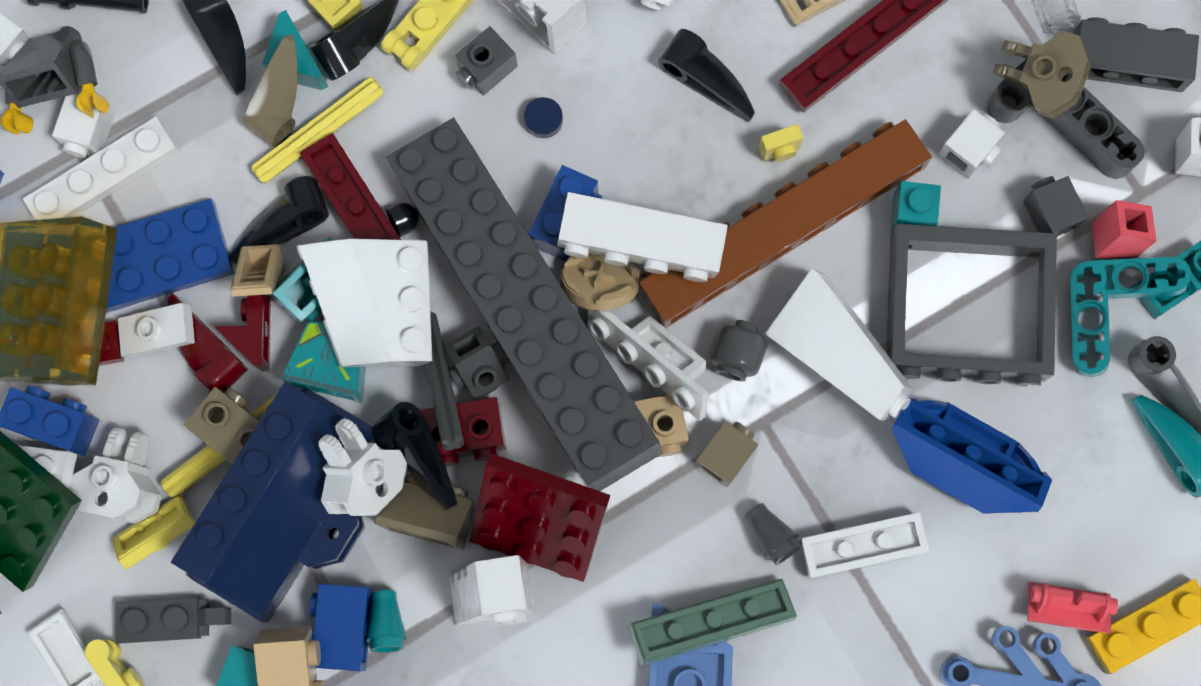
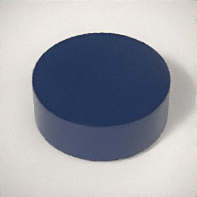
(543, 117)

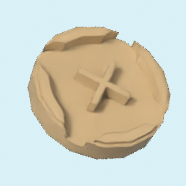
(597, 284)

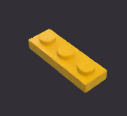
(1148, 627)

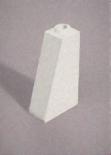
(837, 345)

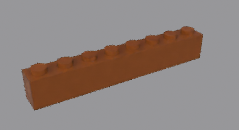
(794, 218)

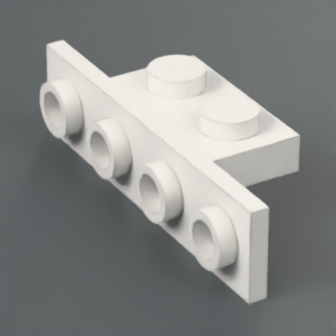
(657, 355)

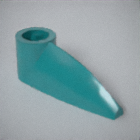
(1176, 441)

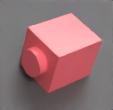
(1123, 231)

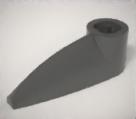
(1165, 379)

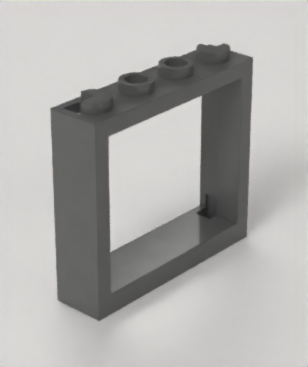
(972, 241)

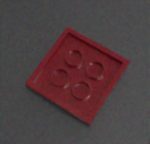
(538, 517)

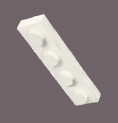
(102, 173)

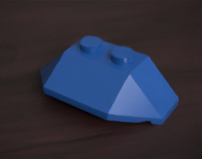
(969, 459)

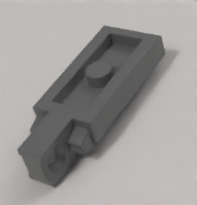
(167, 619)

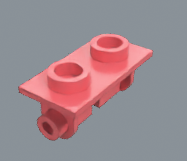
(1070, 607)

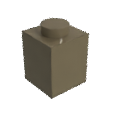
(727, 452)

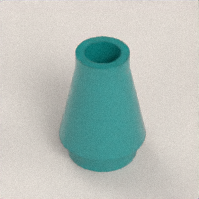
(385, 623)

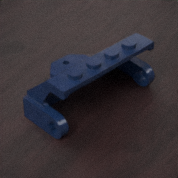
(270, 509)

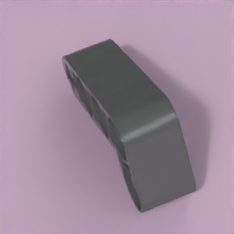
(1072, 126)

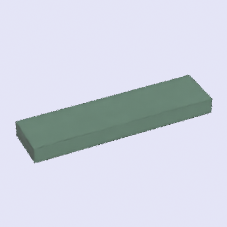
(712, 622)

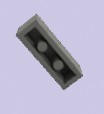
(1139, 54)

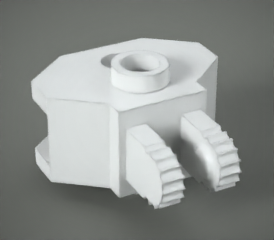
(357, 473)
(118, 482)

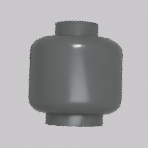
(738, 351)

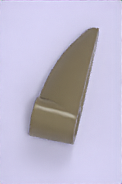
(275, 96)

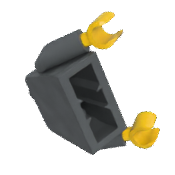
(48, 70)

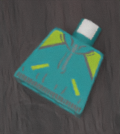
(317, 368)

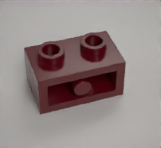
(480, 427)

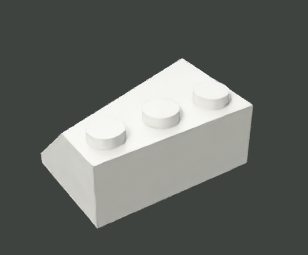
(373, 299)

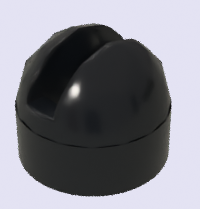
(402, 218)

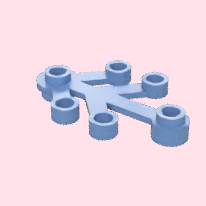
(1029, 672)

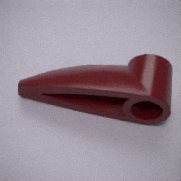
(209, 357)

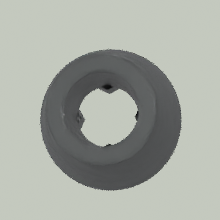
(772, 534)

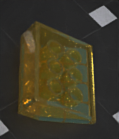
(54, 299)

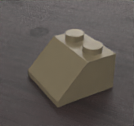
(422, 517)

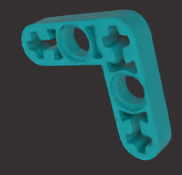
(1111, 289)

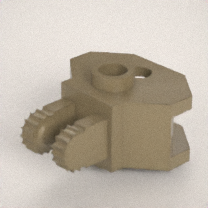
(1045, 70)

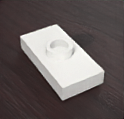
(156, 330)

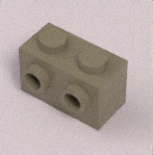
(223, 422)

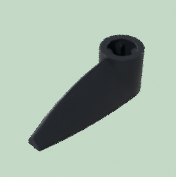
(223, 37)
(353, 40)
(703, 72)
(288, 217)
(407, 431)

